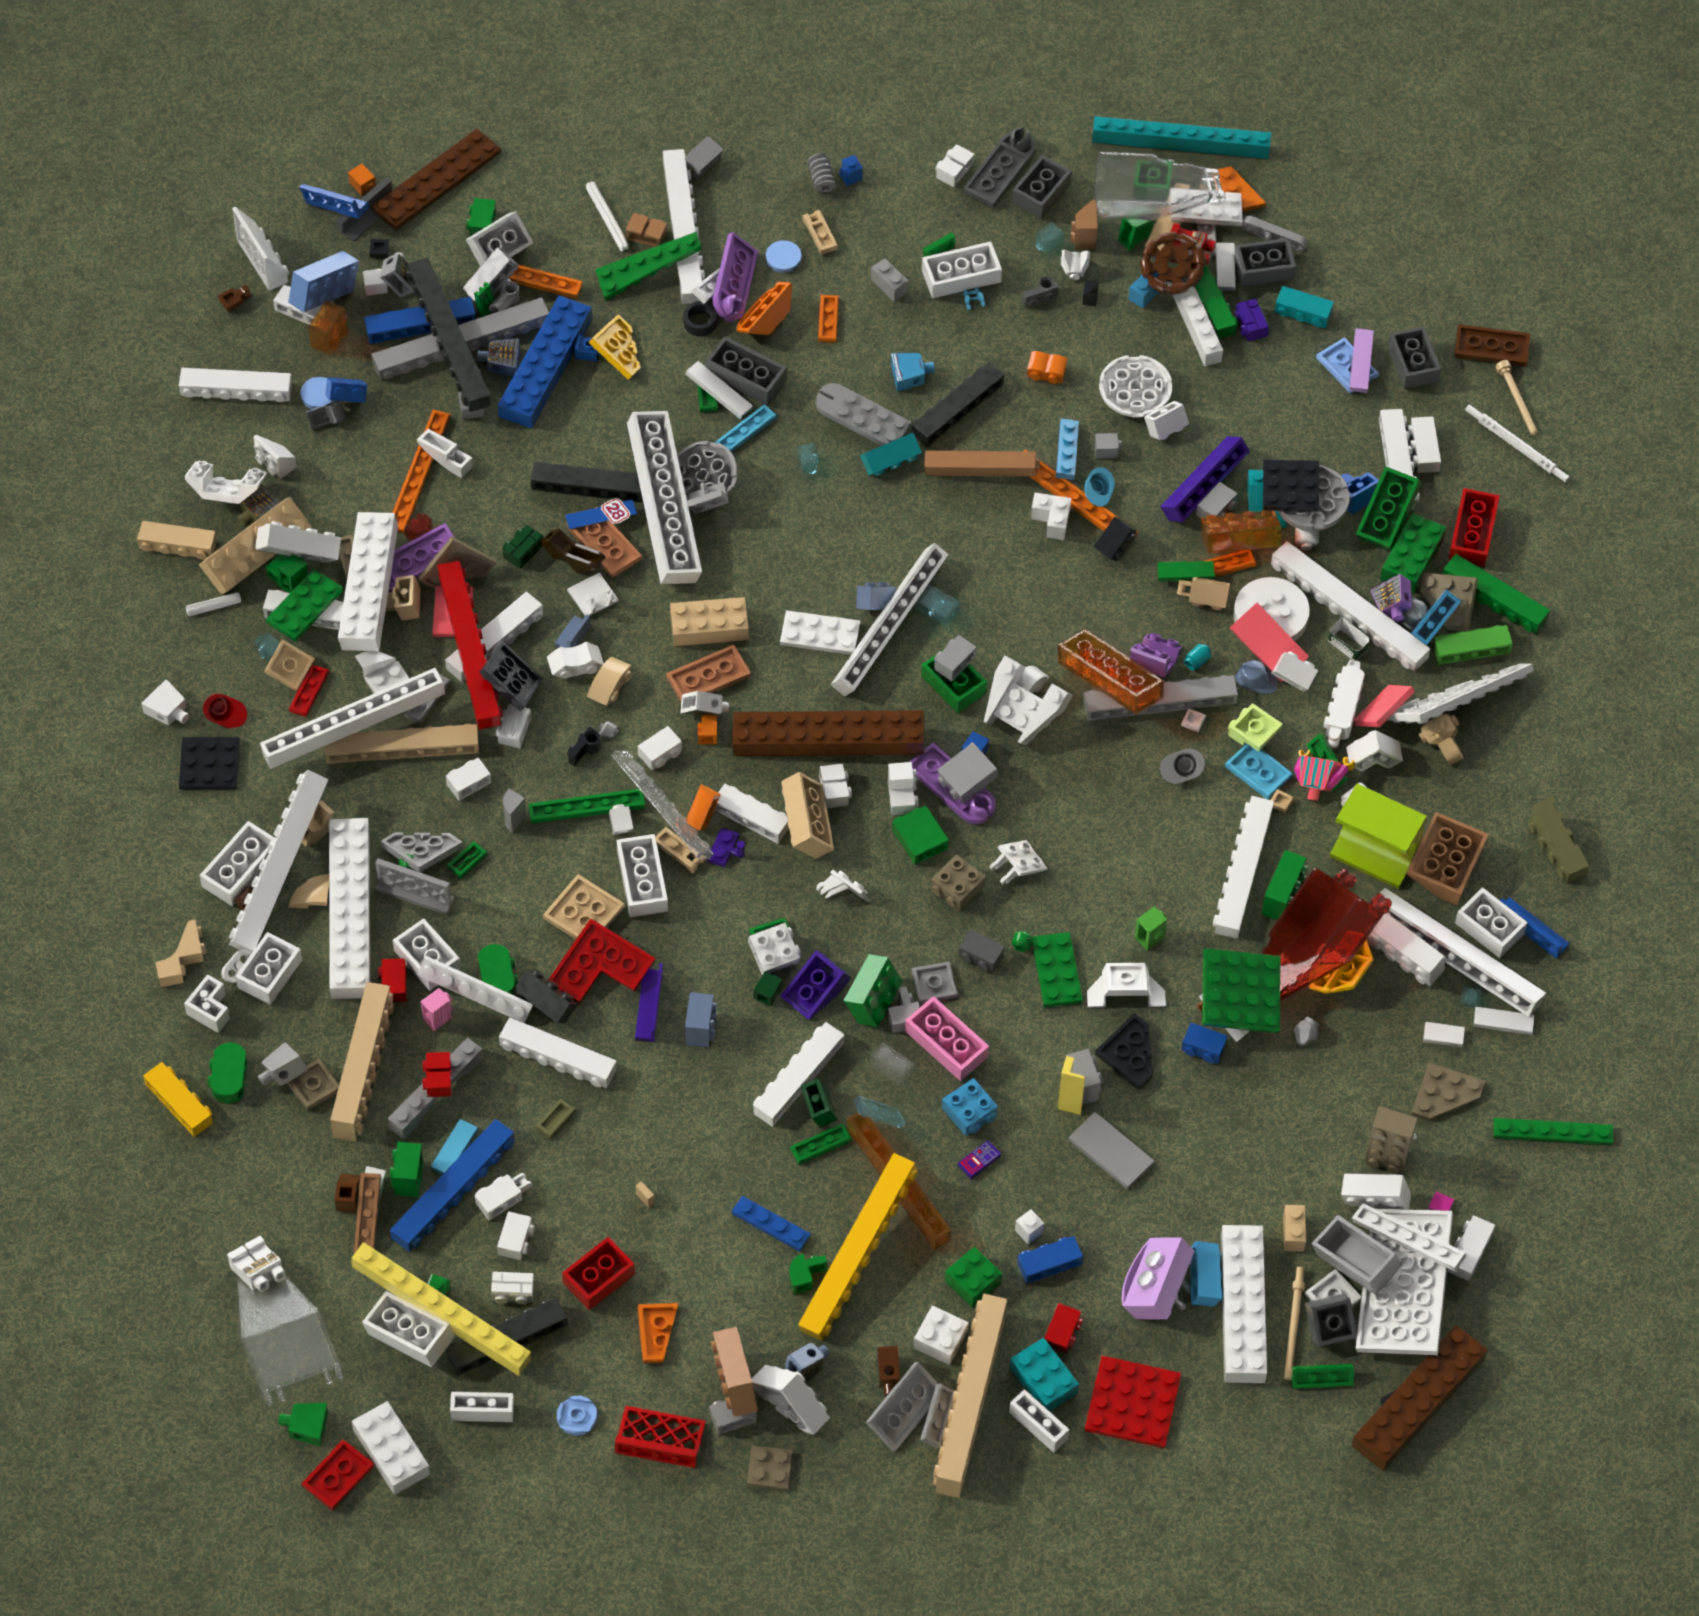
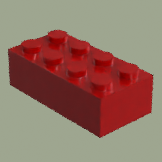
(1474, 526)

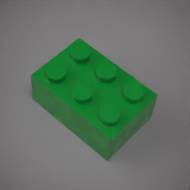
(957, 693)
(1284, 884)
(873, 990)

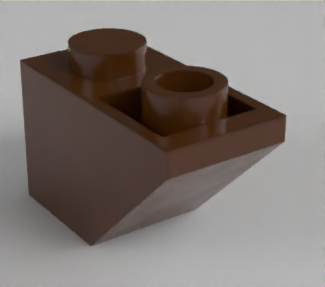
(347, 1192)

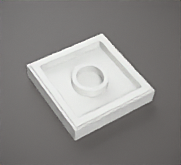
(1333, 1285)

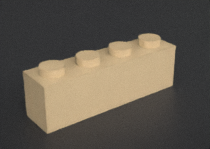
(176, 540)

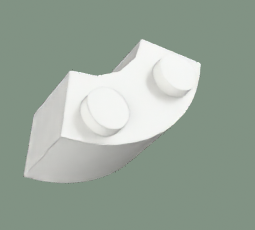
(575, 660)

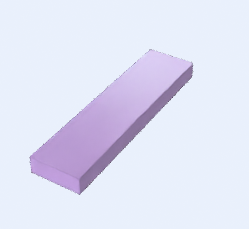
(1361, 360)

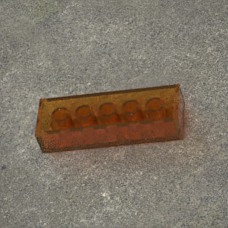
(1110, 671)

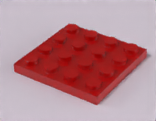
(1132, 1402)

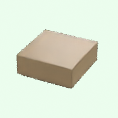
(1282, 801)
(645, 1194)

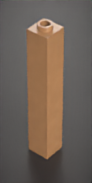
(981, 463)

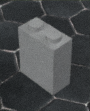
(967, 773)

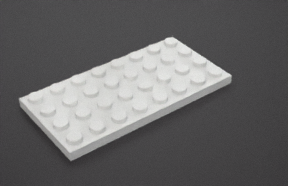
(1409, 1307)

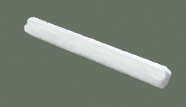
(607, 216)

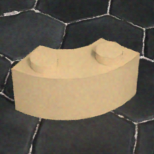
(609, 681)

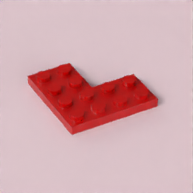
(597, 952)

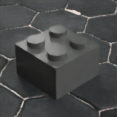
(1331, 1320)

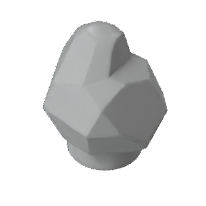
(1306, 1031)

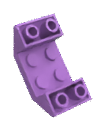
(1156, 654)

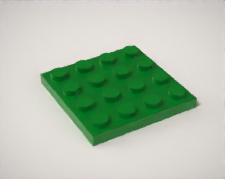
(1241, 990)

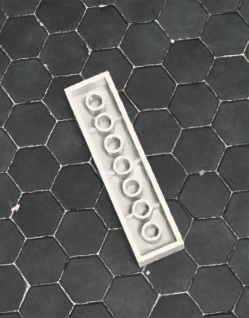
(368, 582)
(1243, 1304)

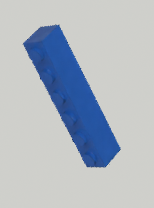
(411, 321)

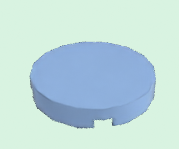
(783, 256)
(314, 392)
(577, 1415)

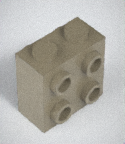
(957, 882)

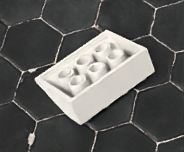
(259, 251)

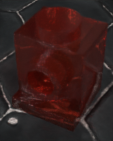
(419, 526)

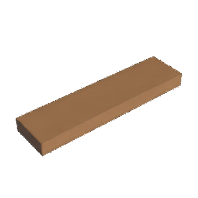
(367, 1210)

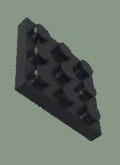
(1290, 485)
(510, 675)
(209, 763)

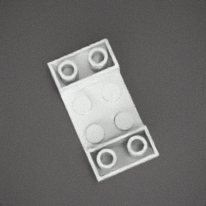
(218, 488)

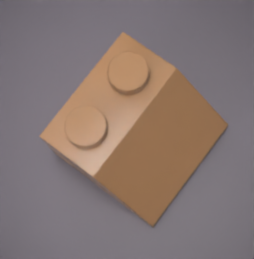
(1085, 228)

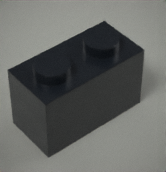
(1115, 539)

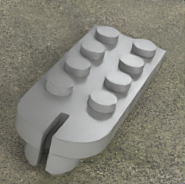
(860, 414)

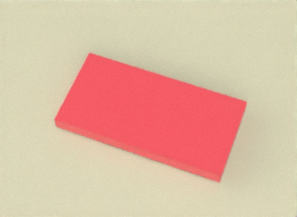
(1265, 637)

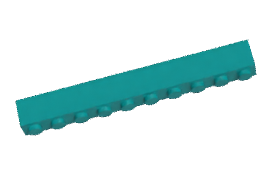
(1181, 137)

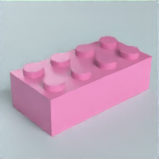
(946, 1038)

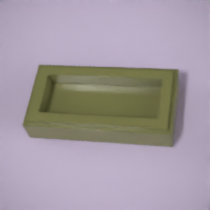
(555, 1119)

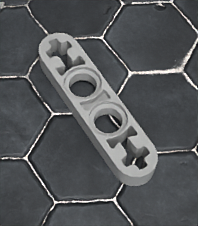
(1258, 227)

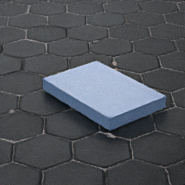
(1338, 362)

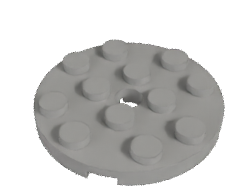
(1332, 504)

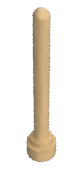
(1504, 368)

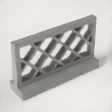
(417, 892)

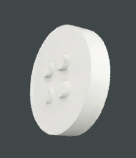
(1279, 599)

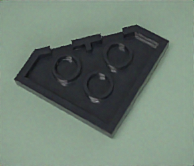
(1129, 1051)

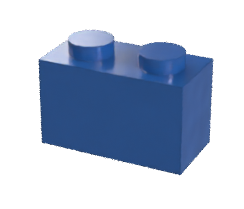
(346, 390)
(1204, 1043)

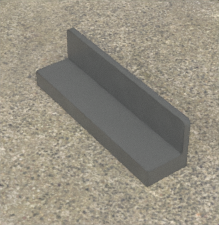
(355, 227)

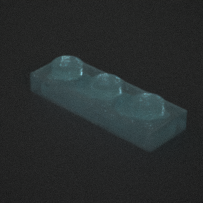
(879, 1111)

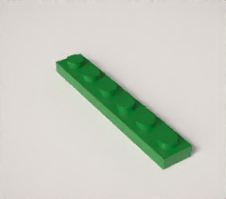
(584, 805)
(1553, 1131)

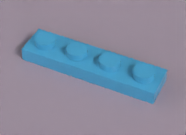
(1067, 449)

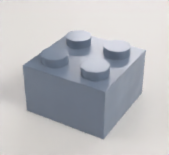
(700, 1020)

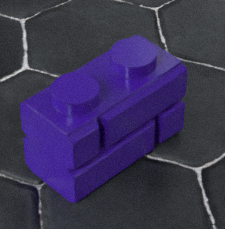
(1251, 320)

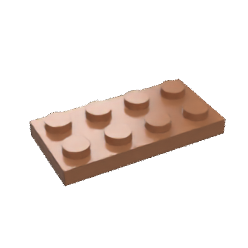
(611, 542)
(709, 673)

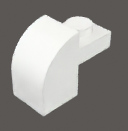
(1032, 679)

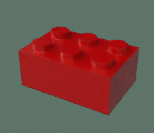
(598, 1273)

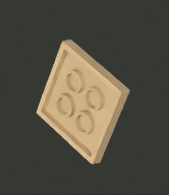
(580, 903)

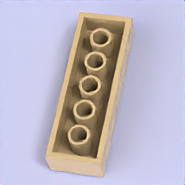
(238, 556)

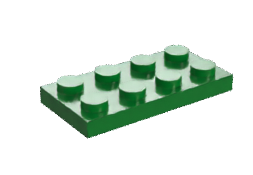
(304, 605)
(1056, 969)

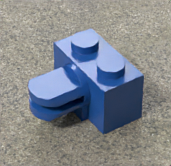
(1360, 490)

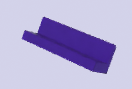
(649, 1005)

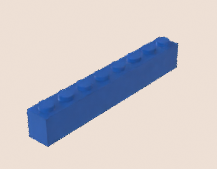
(452, 1185)

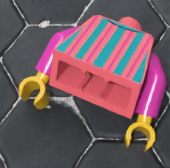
(1320, 773)

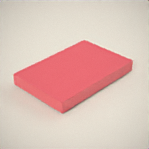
(441, 620)
(1384, 706)

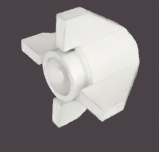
(1075, 263)

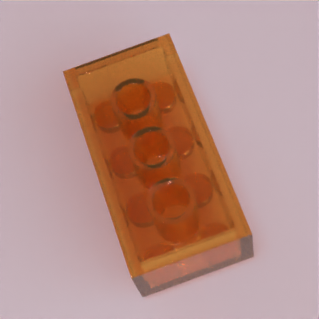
(1240, 531)

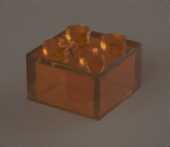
(328, 328)

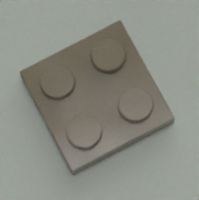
(314, 1085)
(769, 1467)

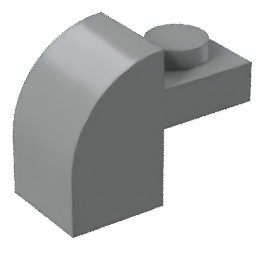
(898, 1014)

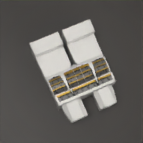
(256, 1264)

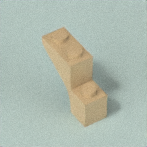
(188, 952)

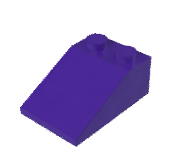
(815, 985)

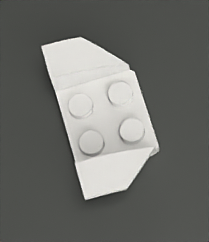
(380, 670)
(1125, 980)

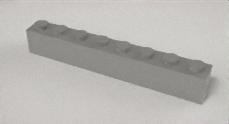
(1177, 696)

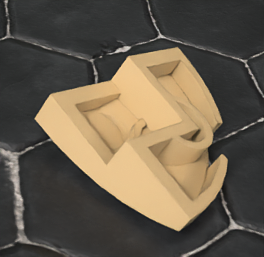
(312, 892)

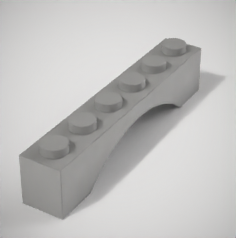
(415, 1107)

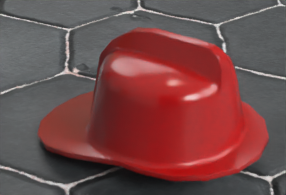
(225, 711)

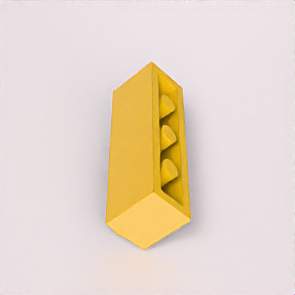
(178, 1098)

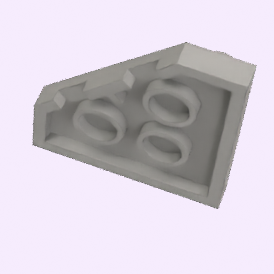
(425, 848)

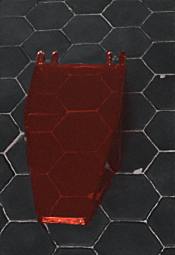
(1322, 929)

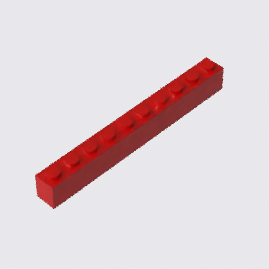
(468, 643)

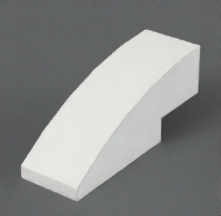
(445, 453)

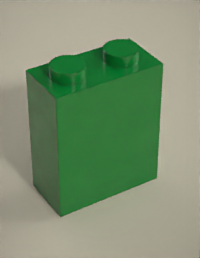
(920, 834)

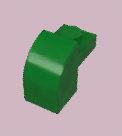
(801, 1270)

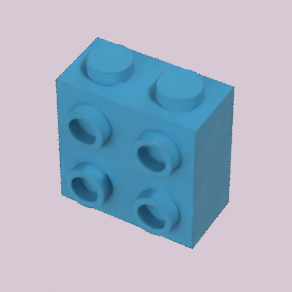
(970, 1107)

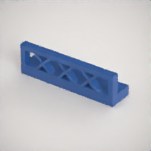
(334, 201)
(1539, 931)

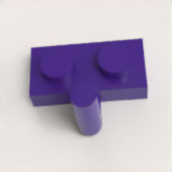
(724, 847)

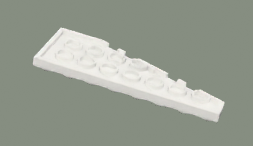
(1461, 694)

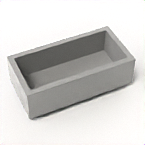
(1356, 1254)

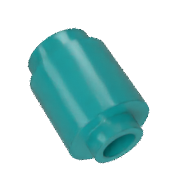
(1197, 657)

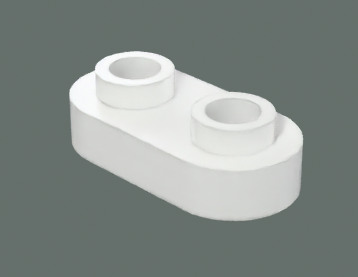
(234, 965)

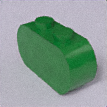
(497, 968)
(228, 1073)

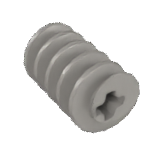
(821, 173)

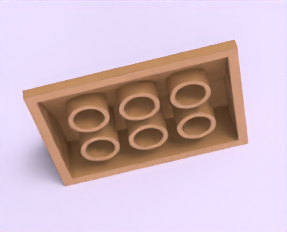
(1447, 857)

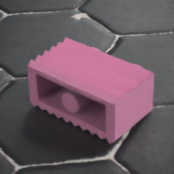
(437, 1009)

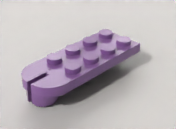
(734, 278)
(417, 554)
(972, 811)

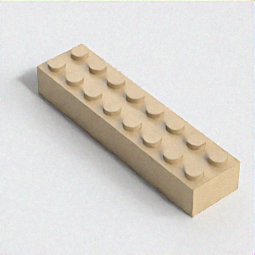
(361, 1062)

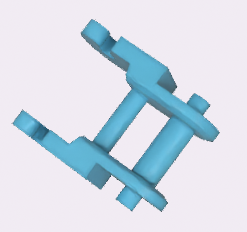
(979, 296)

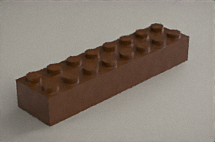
(1419, 1398)

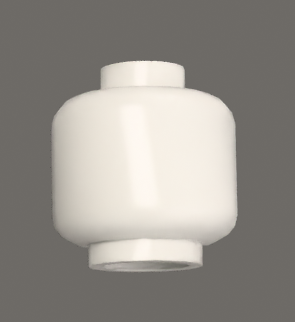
(1306, 539)

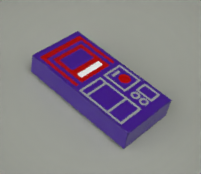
(979, 1159)

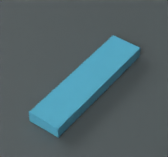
(747, 428)

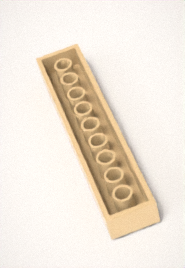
(970, 1395)

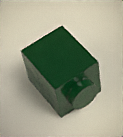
(767, 988)

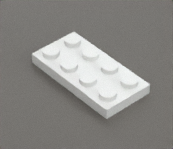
(1220, 213)
(820, 632)

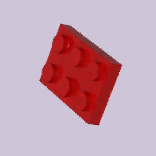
(337, 1474)

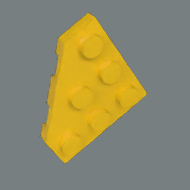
(617, 347)

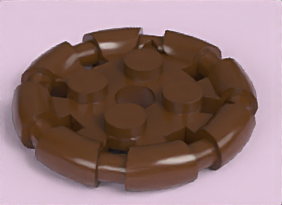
(1170, 253)

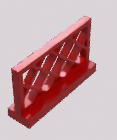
(656, 1449)

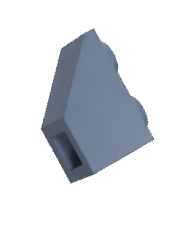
(874, 597)

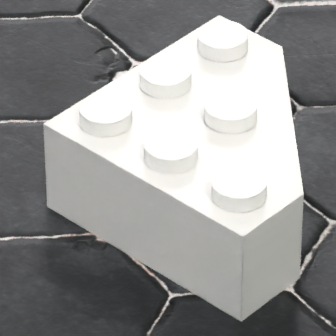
(791, 1396)

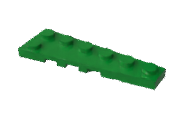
(632, 269)

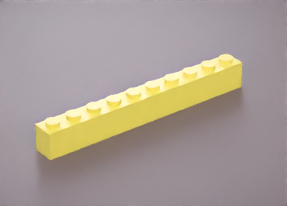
(425, 1297)

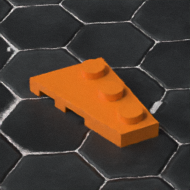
(1234, 183)
(655, 1329)

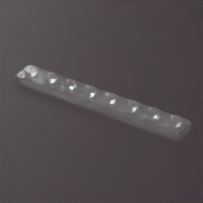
(662, 804)

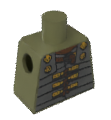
(257, 505)

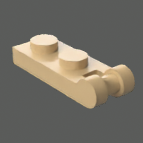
(820, 232)
(677, 849)

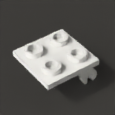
(592, 595)
(1022, 858)
(839, 882)

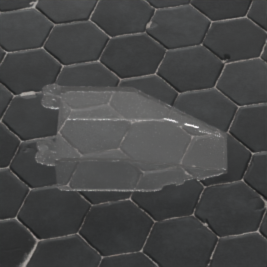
(283, 1337)

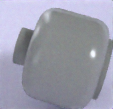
(608, 730)

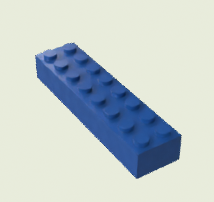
(544, 362)

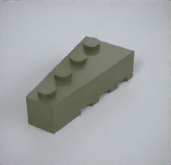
(1557, 840)

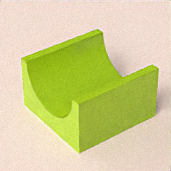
(1378, 835)

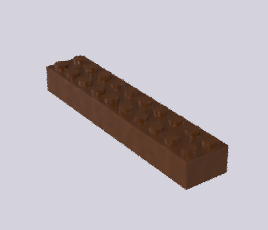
(828, 733)

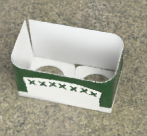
(1352, 632)

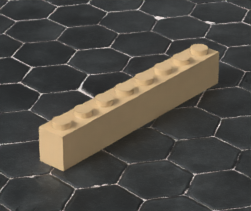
(404, 744)

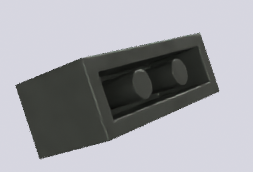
(546, 995)

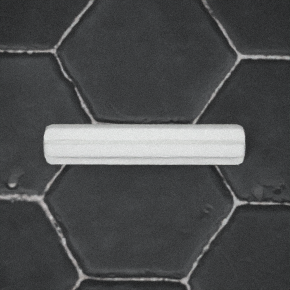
(213, 604)

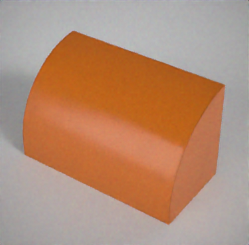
(702, 808)

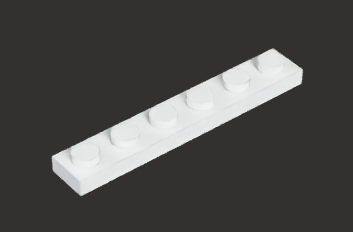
(474, 989)
(1409, 1237)

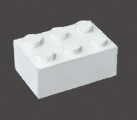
(505, 233)
(1491, 922)
(424, 941)
(268, 968)

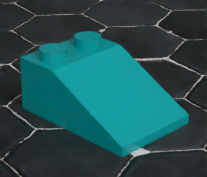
(1255, 494)

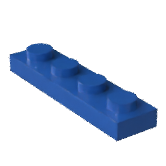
(771, 1223)

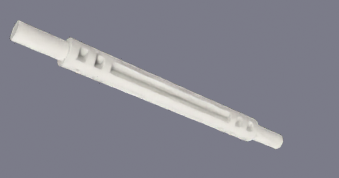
(1494, 427)

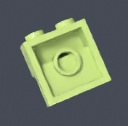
(1254, 727)

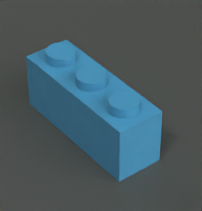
(1435, 617)
(1206, 1274)

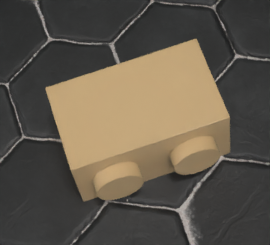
(1294, 1228)

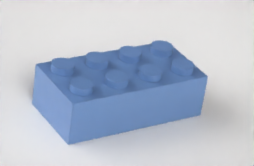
(323, 281)

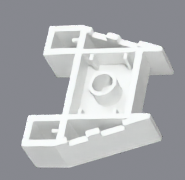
(1019, 705)

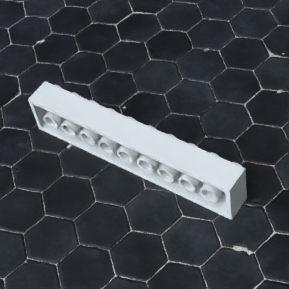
(664, 497)
(349, 907)

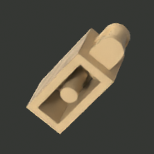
(1205, 592)

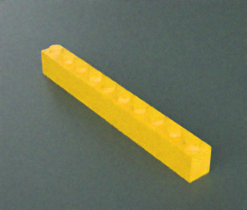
(857, 1247)

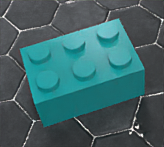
(1044, 1375)

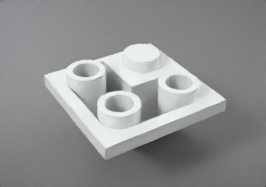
(274, 457)

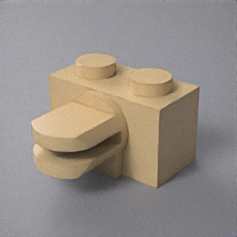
(405, 598)

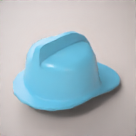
(1099, 486)

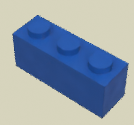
(1049, 1259)

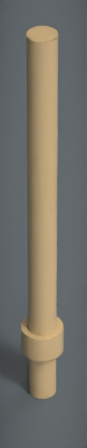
(1298, 1288)

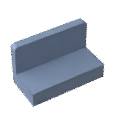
(574, 632)

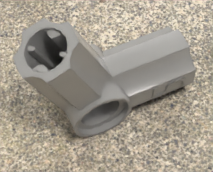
(508, 296)

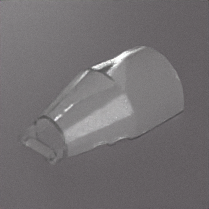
(1151, 188)

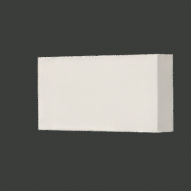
(1443, 1034)

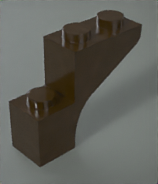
(576, 555)

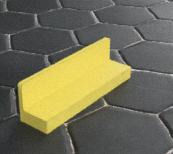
(1071, 1088)

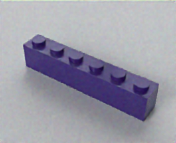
(1205, 478)

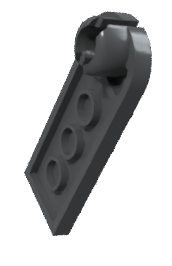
(1001, 167)

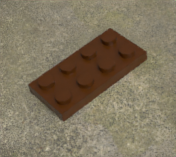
(1492, 345)

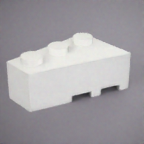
(1376, 1191)

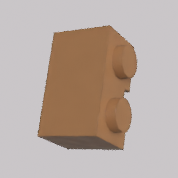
(646, 231)

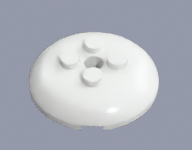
(1135, 385)

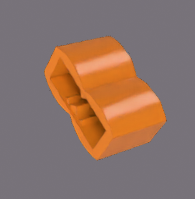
(1047, 367)

